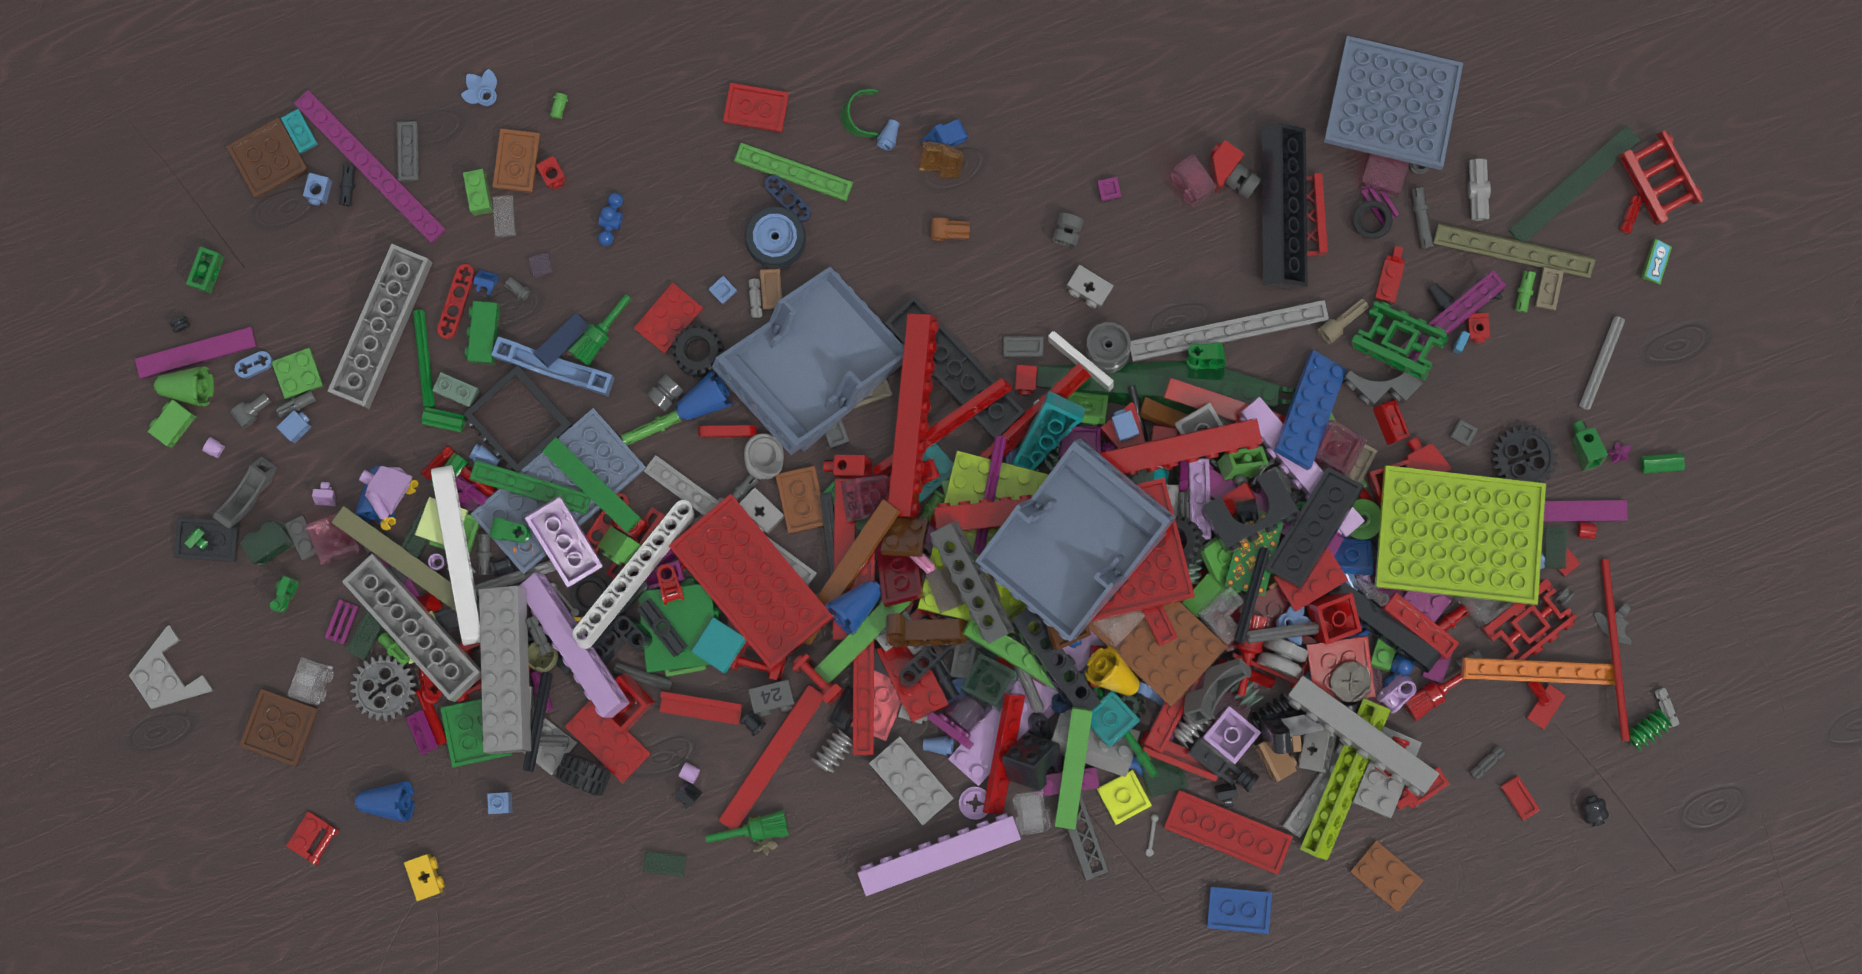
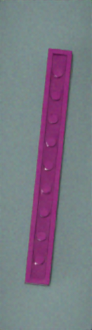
(370, 166)

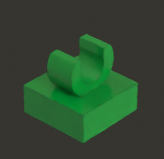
(195, 537)

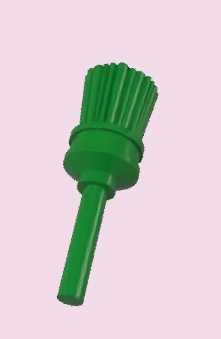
(596, 335)
(756, 828)

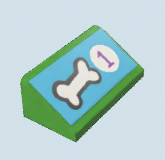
(1656, 261)

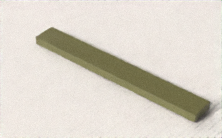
(1513, 250)
(395, 555)

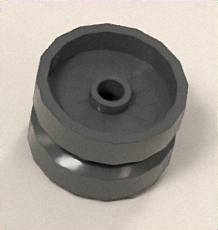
(1108, 347)

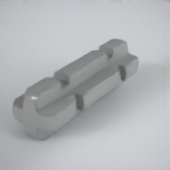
(755, 298)
(1666, 706)

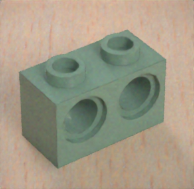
(456, 390)

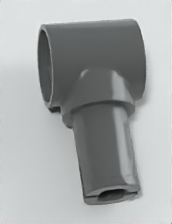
(246, 413)

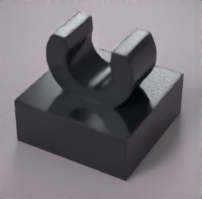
(1247, 511)
(1226, 793)
(688, 794)

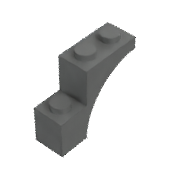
(1372, 391)
(244, 497)
(1218, 679)

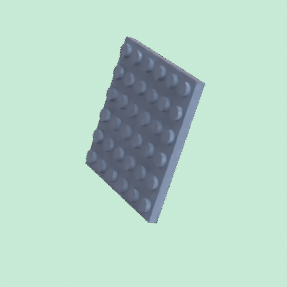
(1393, 103)

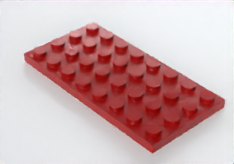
(751, 581)

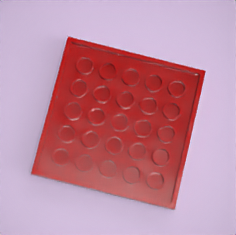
(1161, 576)

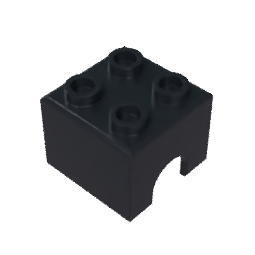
(1030, 760)

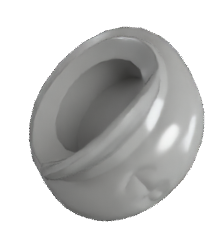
(763, 456)

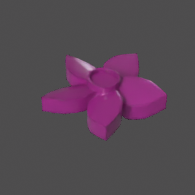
(1619, 452)

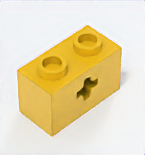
(416, 869)

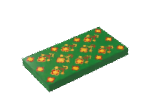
(1245, 558)

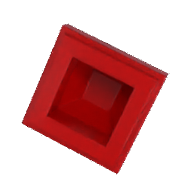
(430, 602)

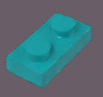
(299, 131)

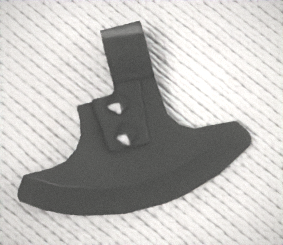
(1620, 622)

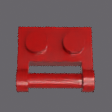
(307, 834)

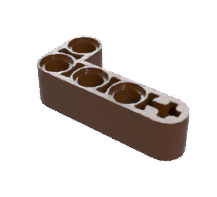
(924, 632)

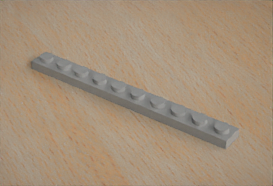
(1229, 330)
(704, 502)

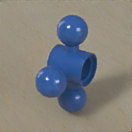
(610, 218)
(1399, 666)

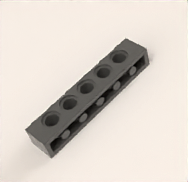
(982, 588)

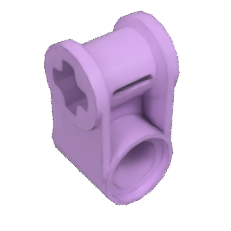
(1394, 696)

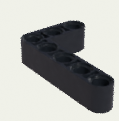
(933, 659)
(1281, 726)

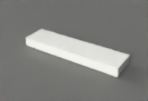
(1076, 357)

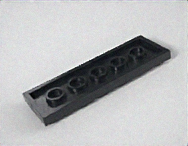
(1314, 528)

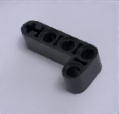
(622, 637)

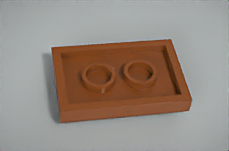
(516, 160)
(800, 499)
(1386, 876)

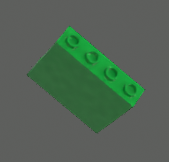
(688, 618)

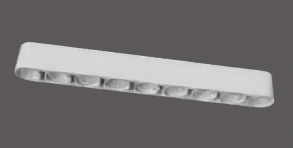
(457, 554)
(632, 583)

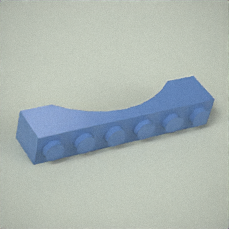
(561, 370)

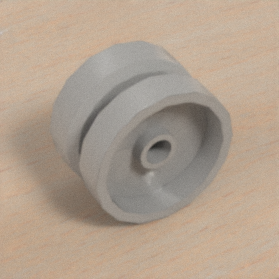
(1282, 657)

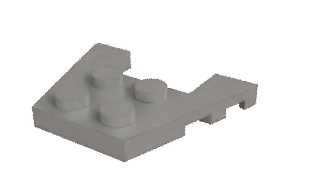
(159, 680)

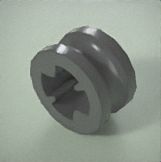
(1564, 596)

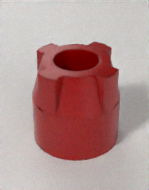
(1586, 530)

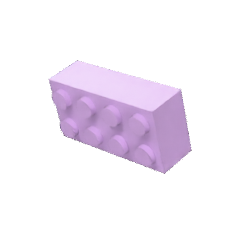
(563, 541)

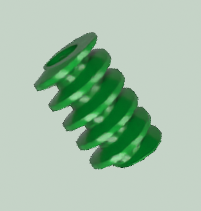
(1648, 728)

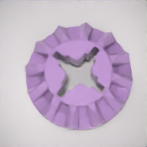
(968, 795)

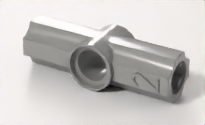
(1479, 189)

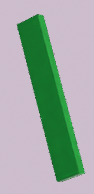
(591, 485)
(528, 486)

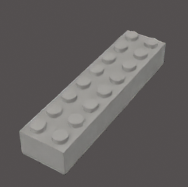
(380, 326)
(413, 627)
(504, 670)

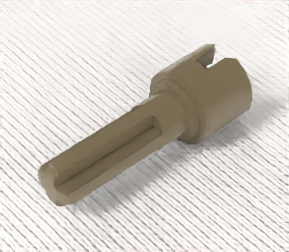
(1334, 328)

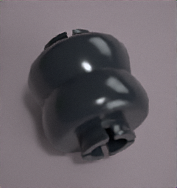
(1594, 810)

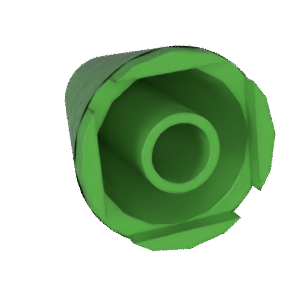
(188, 386)

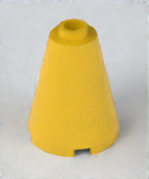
(1111, 672)

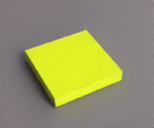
(1124, 797)

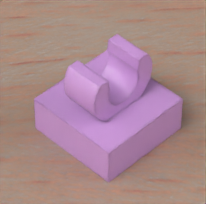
(324, 495)

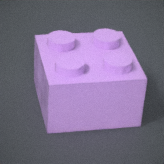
(1231, 734)

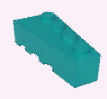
(1050, 425)

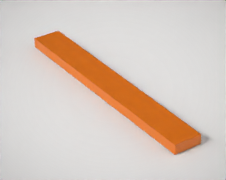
(1537, 671)

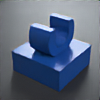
(487, 280)

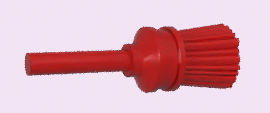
(1249, 650)
(1429, 697)

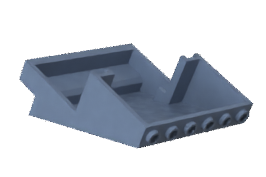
(811, 361)
(1075, 540)

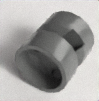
(1249, 185)
(1069, 223)
(664, 392)

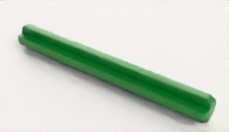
(423, 358)

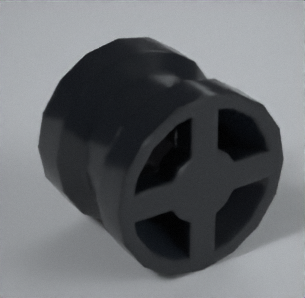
(1246, 779)

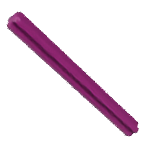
(991, 486)

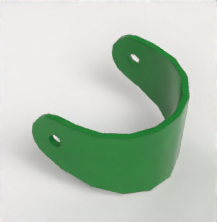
(846, 119)

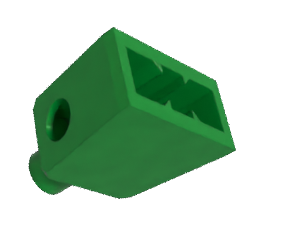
(1588, 446)

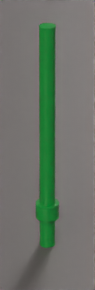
(1142, 757)

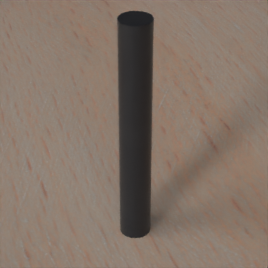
(1134, 398)

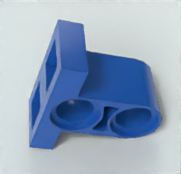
(948, 134)

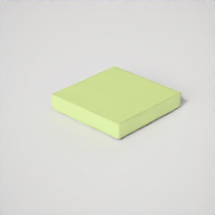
(430, 523)

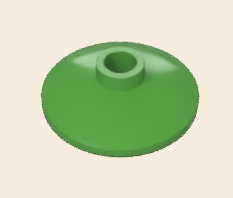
(1371, 526)

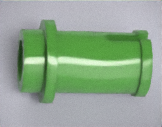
(558, 105)

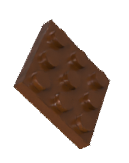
(267, 158)
(278, 727)

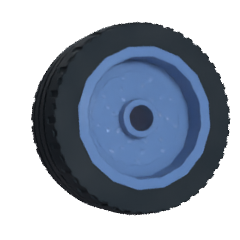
(777, 252)

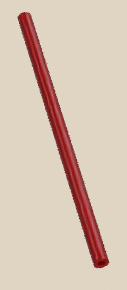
(1615, 650)

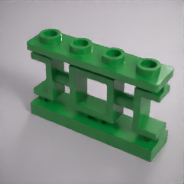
(1395, 355)

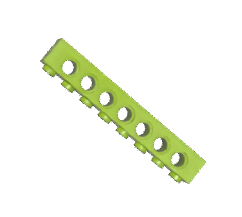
(1341, 789)

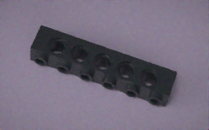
(1055, 673)

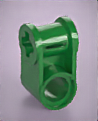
(1208, 356)
(506, 531)

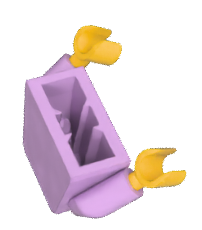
(386, 491)

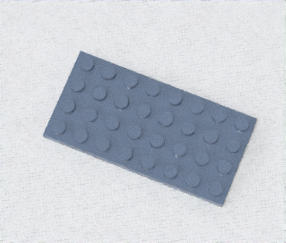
(597, 448)

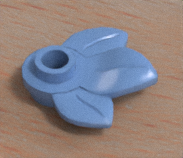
(480, 86)
(1293, 618)

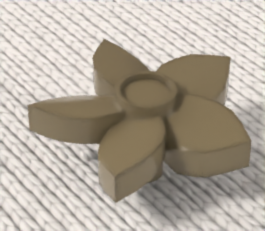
(765, 845)

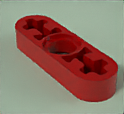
(741, 431)

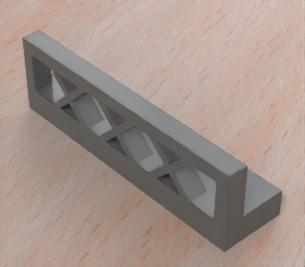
(1077, 844)

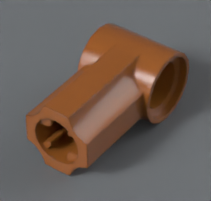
(943, 229)

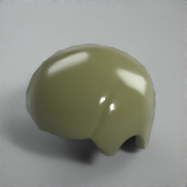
(540, 662)

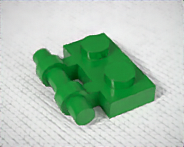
(285, 592)

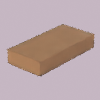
(770, 288)

